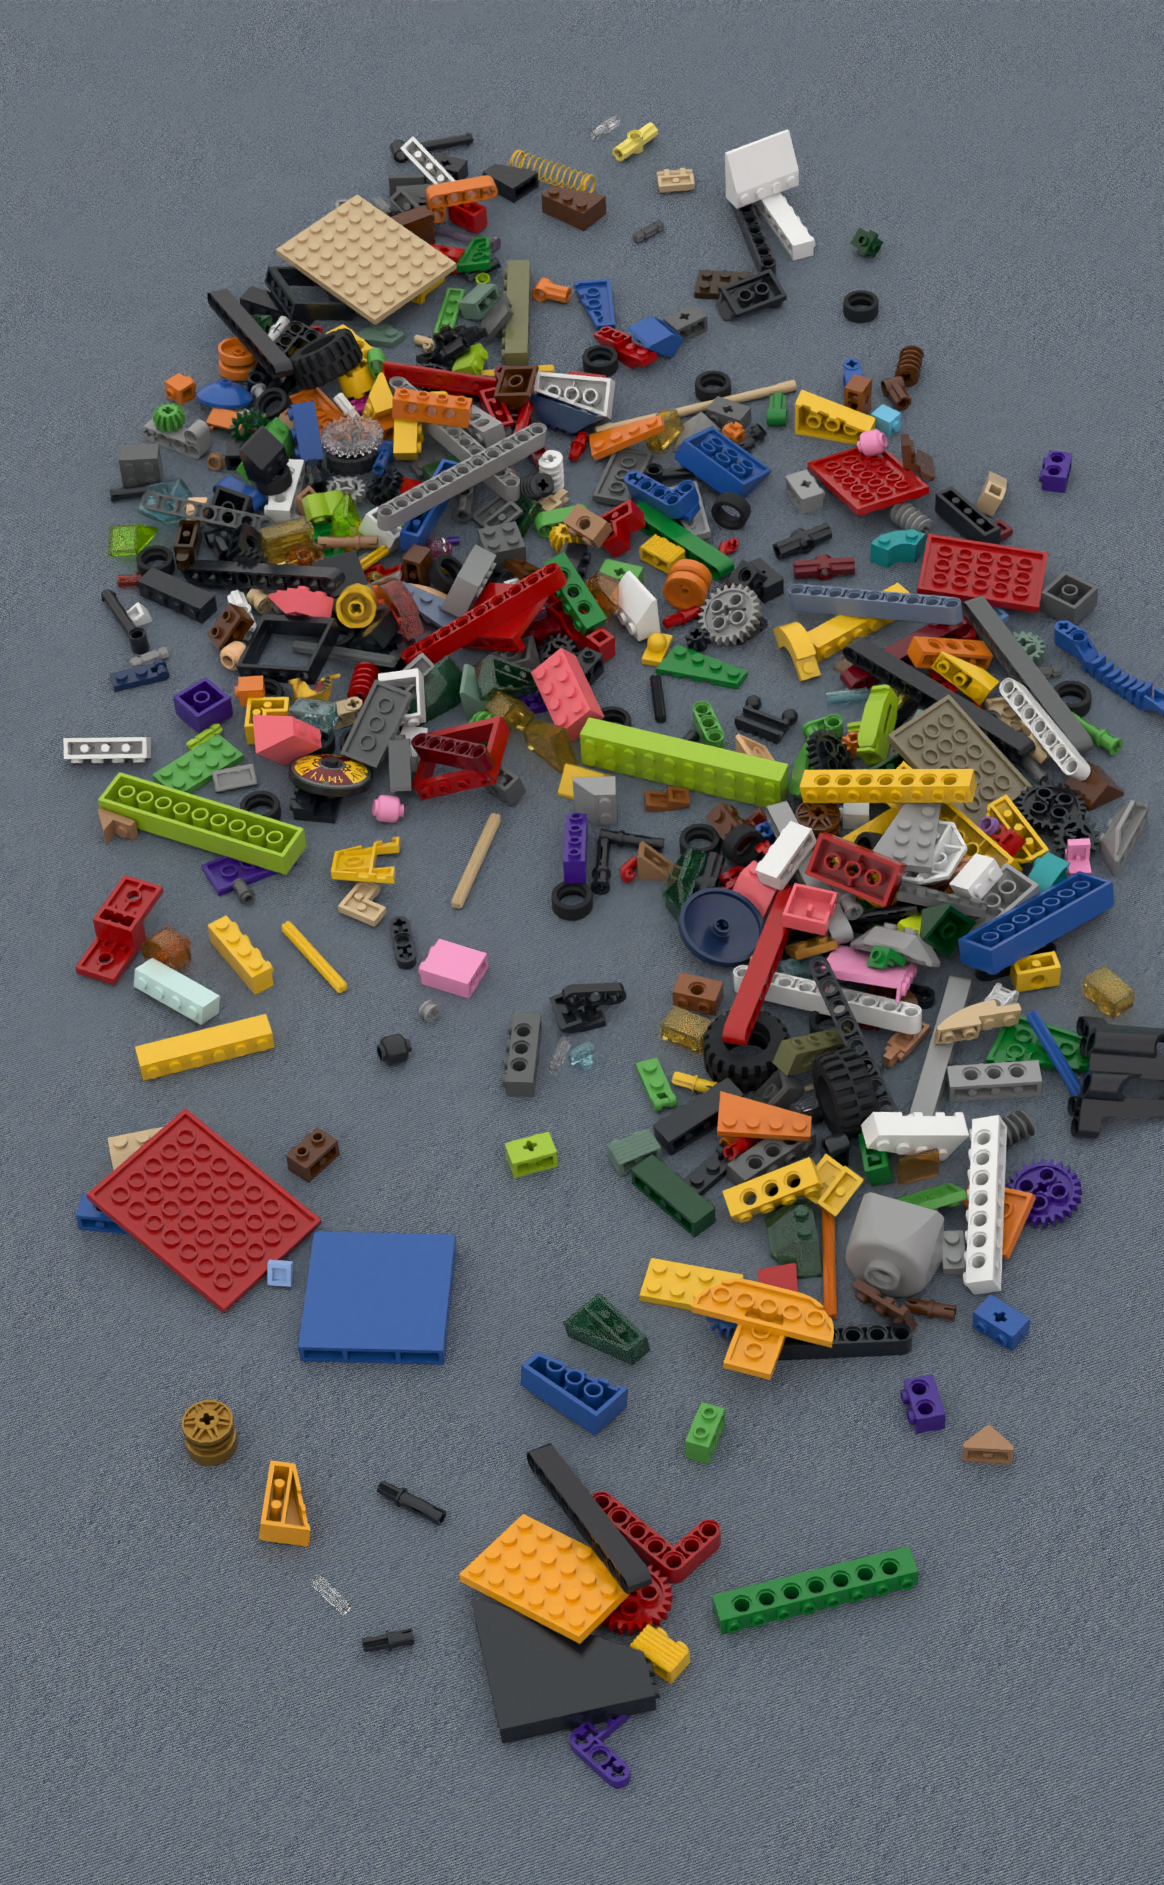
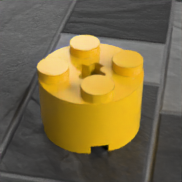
(356, 381)
(361, 616)

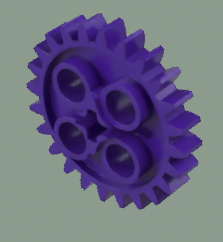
(1061, 1182)

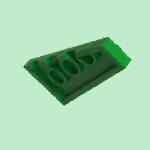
(700, 667)

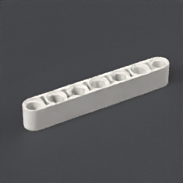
(1044, 729)

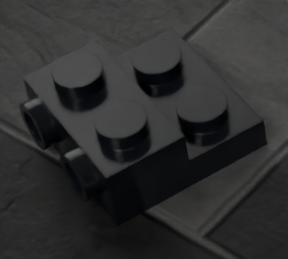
(448, 334)
(314, 807)

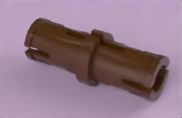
(931, 1308)

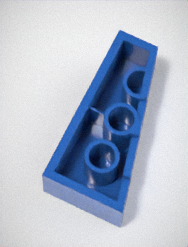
(572, 1392)

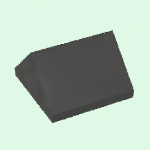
(405, 180)

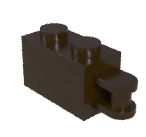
(187, 543)

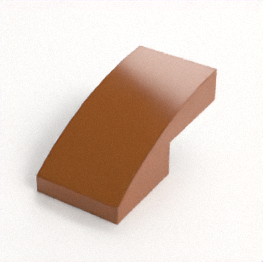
(672, 799)

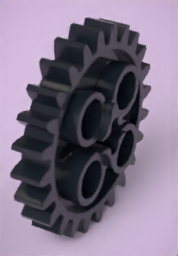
(828, 752)
(1037, 801)

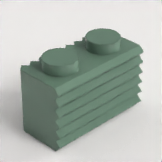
(632, 1150)

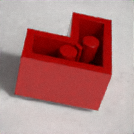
(624, 521)

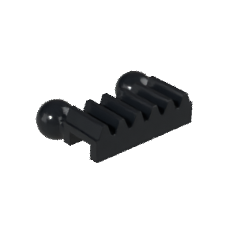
(763, 723)

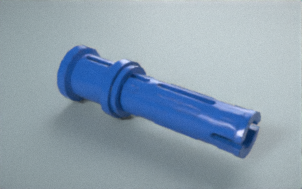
(384, 456)

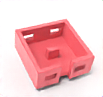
(809, 909)

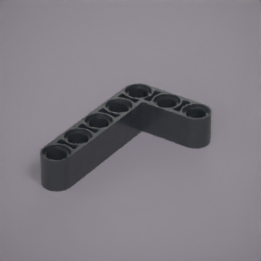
(291, 338)

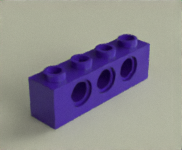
(575, 848)

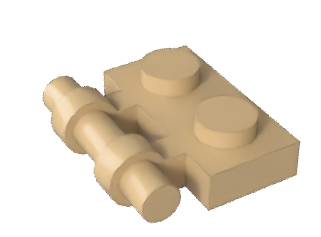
(675, 180)

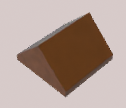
(515, 385)
(1096, 789)

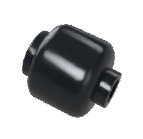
(393, 1049)

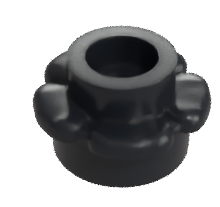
(758, 432)

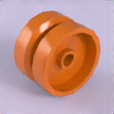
(234, 360)
(687, 584)

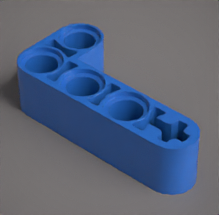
(670, 502)

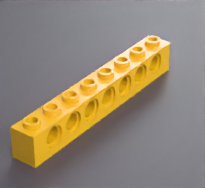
(889, 786)

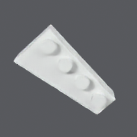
(585, 392)
(914, 1132)

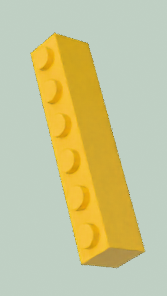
(843, 629)
(204, 1047)

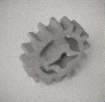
(347, 484)

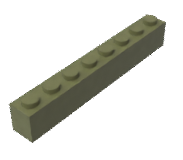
(516, 330)

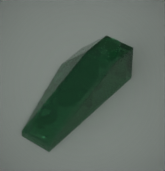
(440, 691)

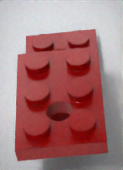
(119, 929)

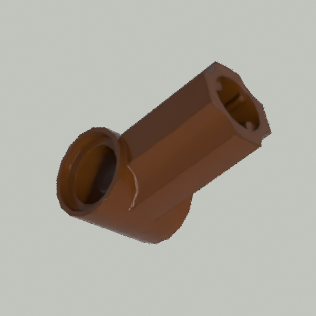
(896, 391)

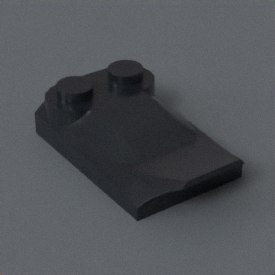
(750, 295)

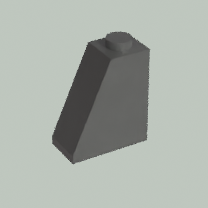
(400, 764)

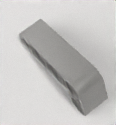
(188, 441)

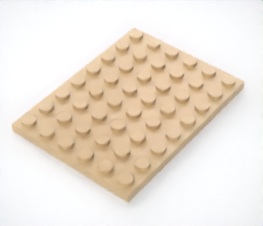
(366, 259)

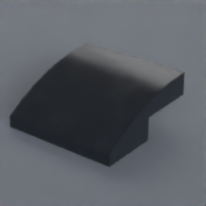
(577, 1017)

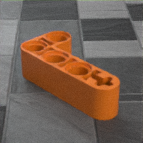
(457, 193)

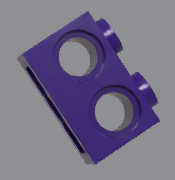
(1056, 471)
(926, 1403)

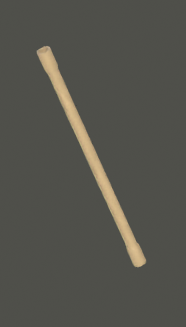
(784, 387)

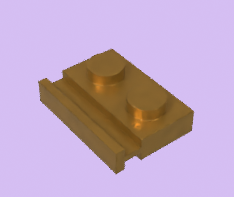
(811, 947)

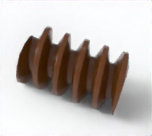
(910, 364)

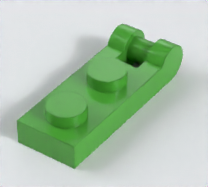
(656, 1084)

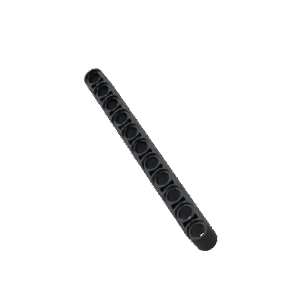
(927, 692)

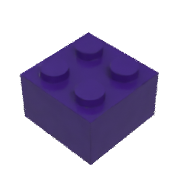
(203, 705)

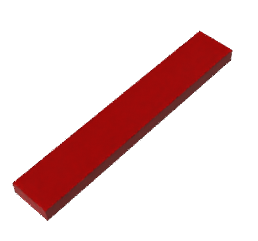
(438, 378)

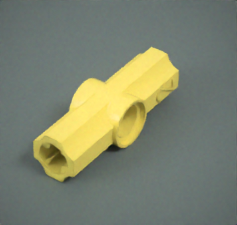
(635, 142)

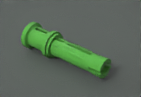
(1101, 737)

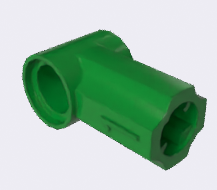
(777, 410)

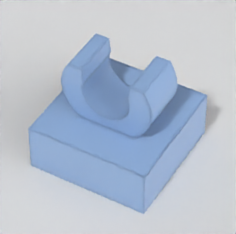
(280, 1273)

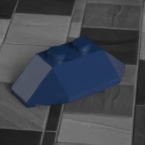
(563, 415)

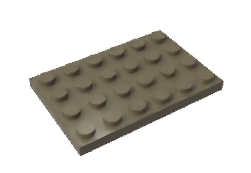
(951, 740)

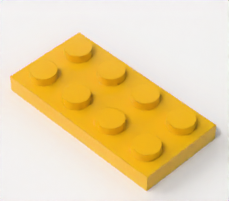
(679, 1283)

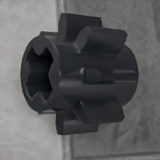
(698, 639)

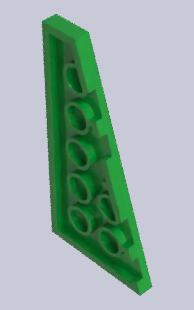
(1022, 1044)

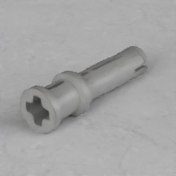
(848, 902)

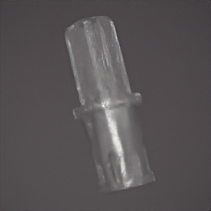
(604, 128)

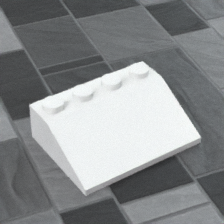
(760, 169)

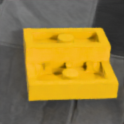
(838, 1186)

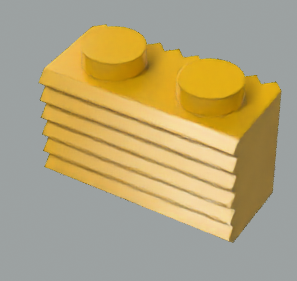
(661, 553)
(666, 1655)

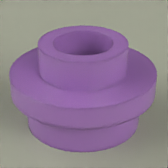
(989, 825)

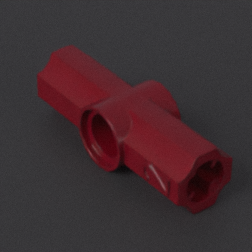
(824, 567)

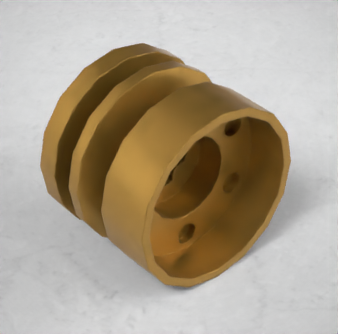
(209, 1433)

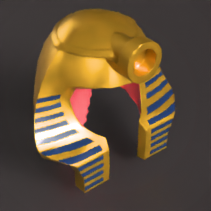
(321, 693)

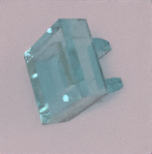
(582, 1054)

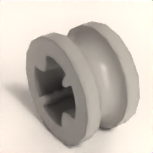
(429, 1011)

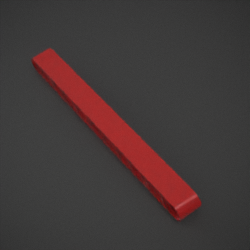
(758, 974)

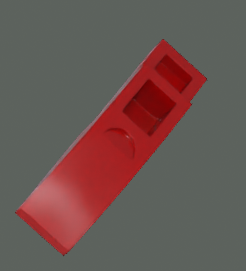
(628, 352)

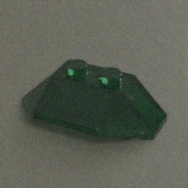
(682, 880)
(795, 1238)

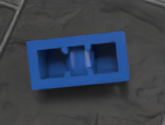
(1001, 1322)

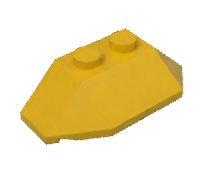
(1010, 817)

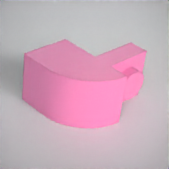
(1078, 855)

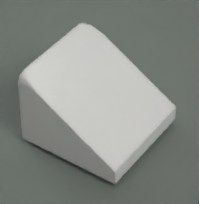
(139, 614)

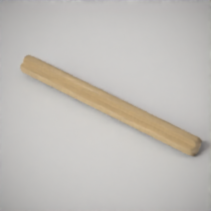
(475, 861)

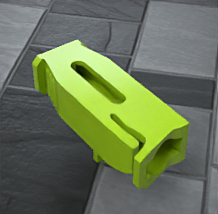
(876, 724)

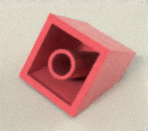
(284, 738)

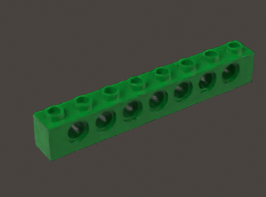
(801, 1586)

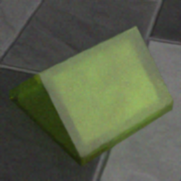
(345, 518)
(129, 538)

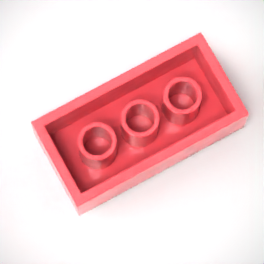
(566, 692)

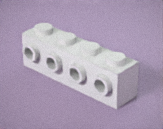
(107, 748)

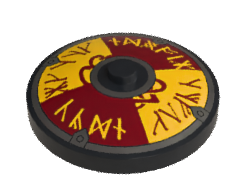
(330, 775)

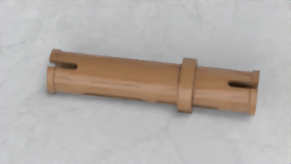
(348, 542)

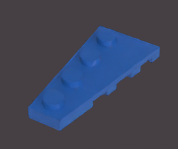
(597, 301)

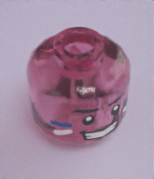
(438, 546)

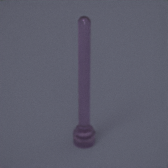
(495, 241)

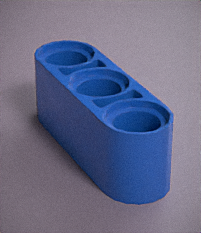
(259, 500)

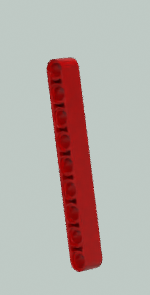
(488, 615)

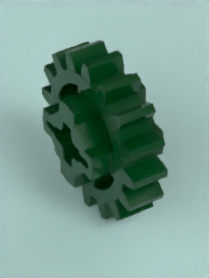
(247, 419)

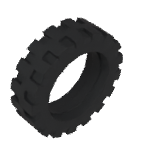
(352, 465)

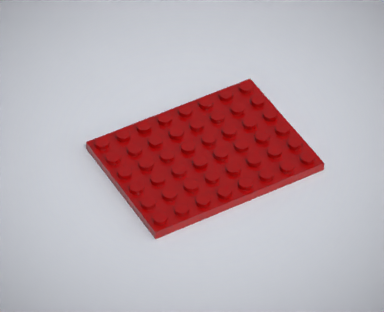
(204, 1209)

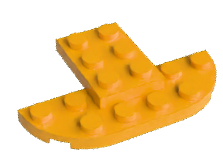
(764, 1320)

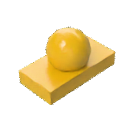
(657, 648)

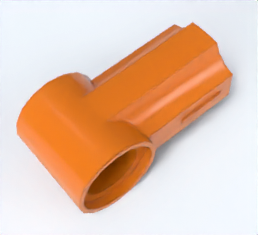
(547, 290)

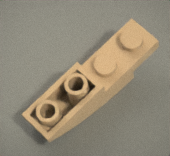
(970, 1020)

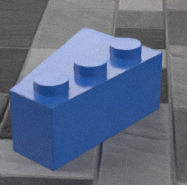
(305, 431)

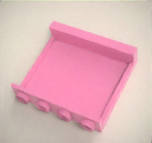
(851, 965)

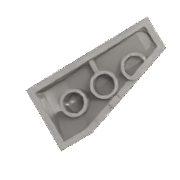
(1008, 892)

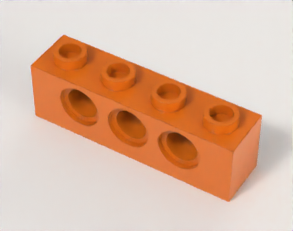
(432, 408)
(925, 650)

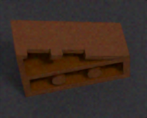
(573, 206)

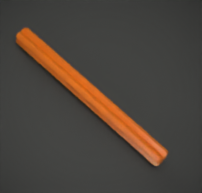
(829, 1265)

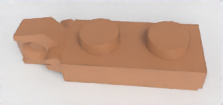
(902, 1045)

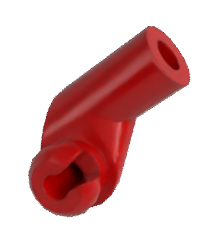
(627, 868)

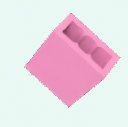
(453, 968)

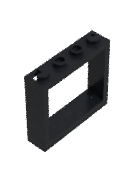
(278, 281)
(289, 625)

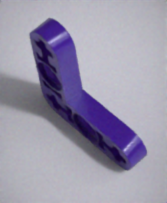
(596, 1746)

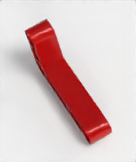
(651, 1541)

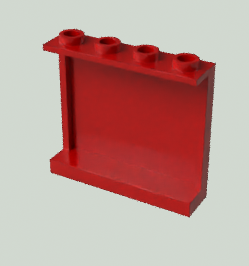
(508, 634)

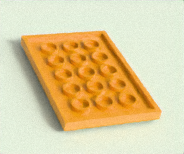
(546, 1578)

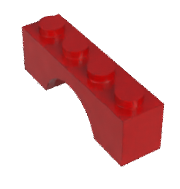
(599, 640)

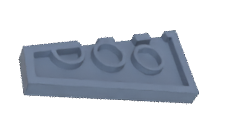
(430, 606)

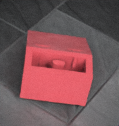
(303, 602)

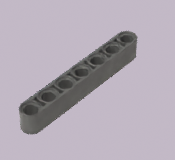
(180, 504)

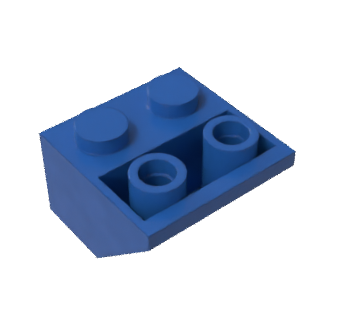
(656, 336)

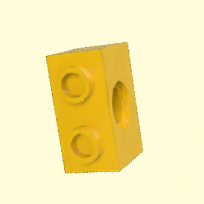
(1036, 972)

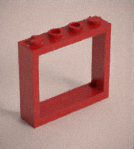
(489, 730)

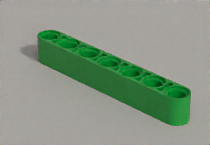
(694, 547)

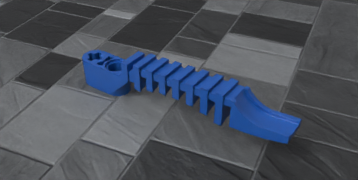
(1078, 644)

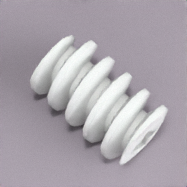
(552, 464)

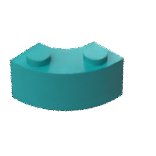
(897, 547)
(1049, 871)

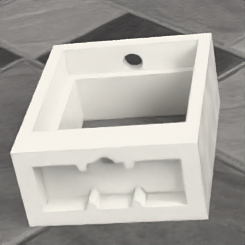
(405, 678)

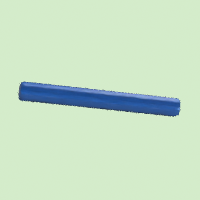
(1054, 1052)

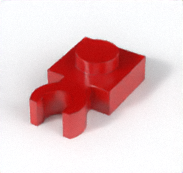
(1009, 840)

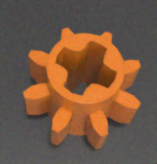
(734, 431)
(851, 743)

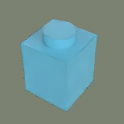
(887, 420)

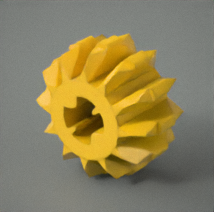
(560, 535)

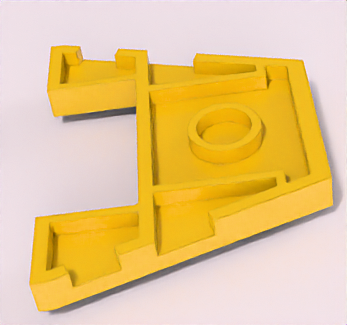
(360, 863)

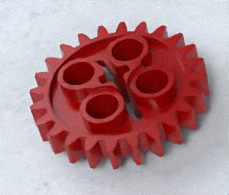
(644, 1610)

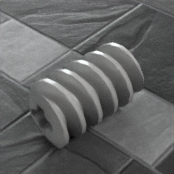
(910, 518)

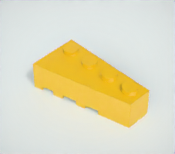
(829, 420)

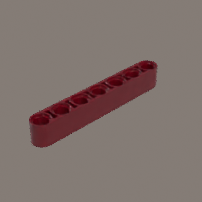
(857, 678)

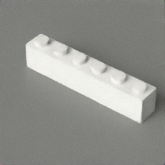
(786, 226)

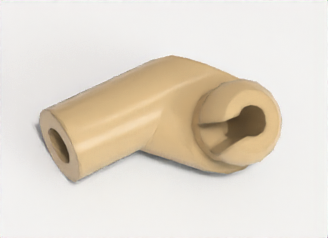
(427, 343)

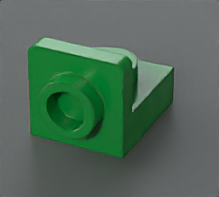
(885, 956)

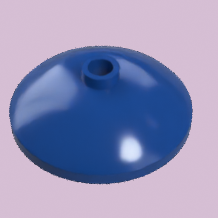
(224, 395)

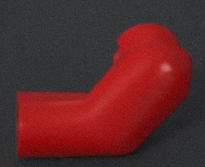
(728, 546)

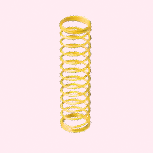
(550, 177)

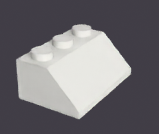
(637, 608)

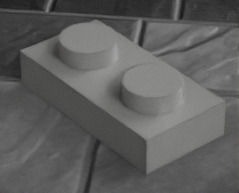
(953, 1252)

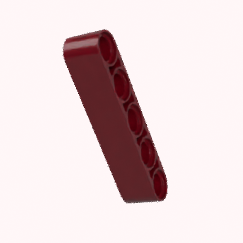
(453, 752)

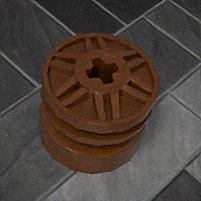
(819, 817)

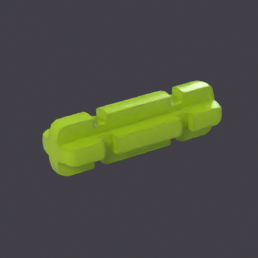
(204, 736)

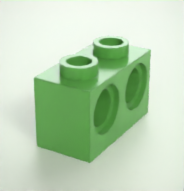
(705, 1433)

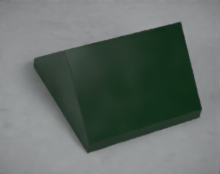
(943, 927)

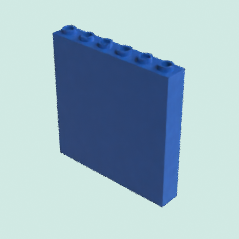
(378, 1298)

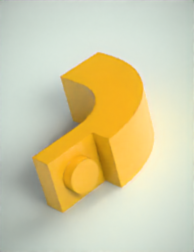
(800, 647)

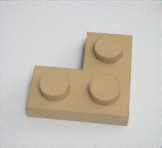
(359, 904)

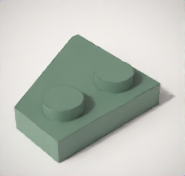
(382, 335)

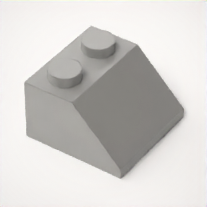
(596, 798)

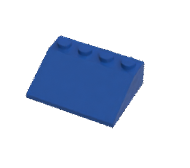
(721, 462)

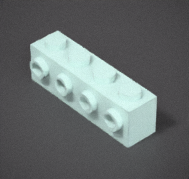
(176, 991)

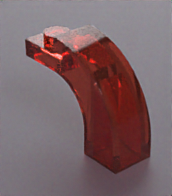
(400, 601)

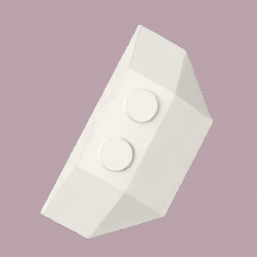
(947, 855)

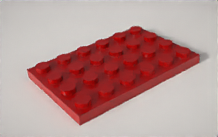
(867, 482)
(971, 569)

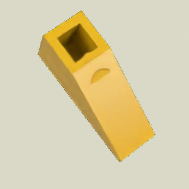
(966, 677)

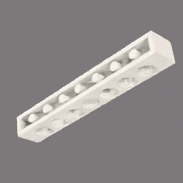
(986, 1205)

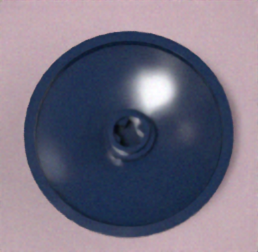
(720, 926)

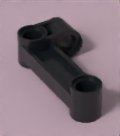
(835, 1146)

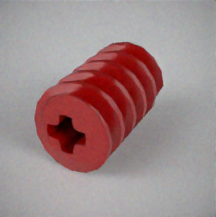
(362, 680)

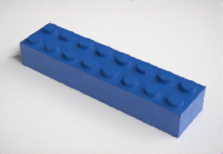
(1036, 922)

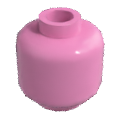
(872, 442)
(387, 809)

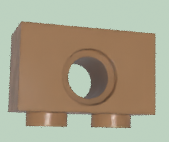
(581, 518)

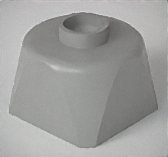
(895, 1245)

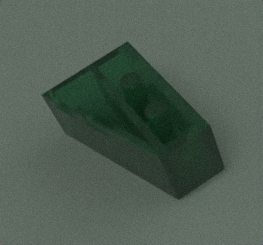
(501, 675)
(607, 1330)

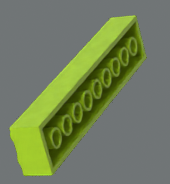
(683, 763)
(205, 823)

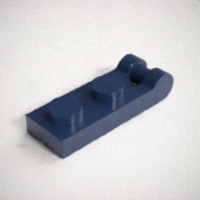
(140, 675)

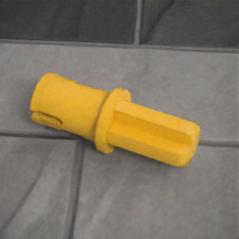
(692, 1082)

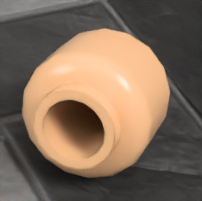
(231, 654)

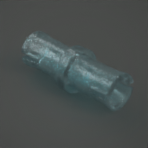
(847, 695)

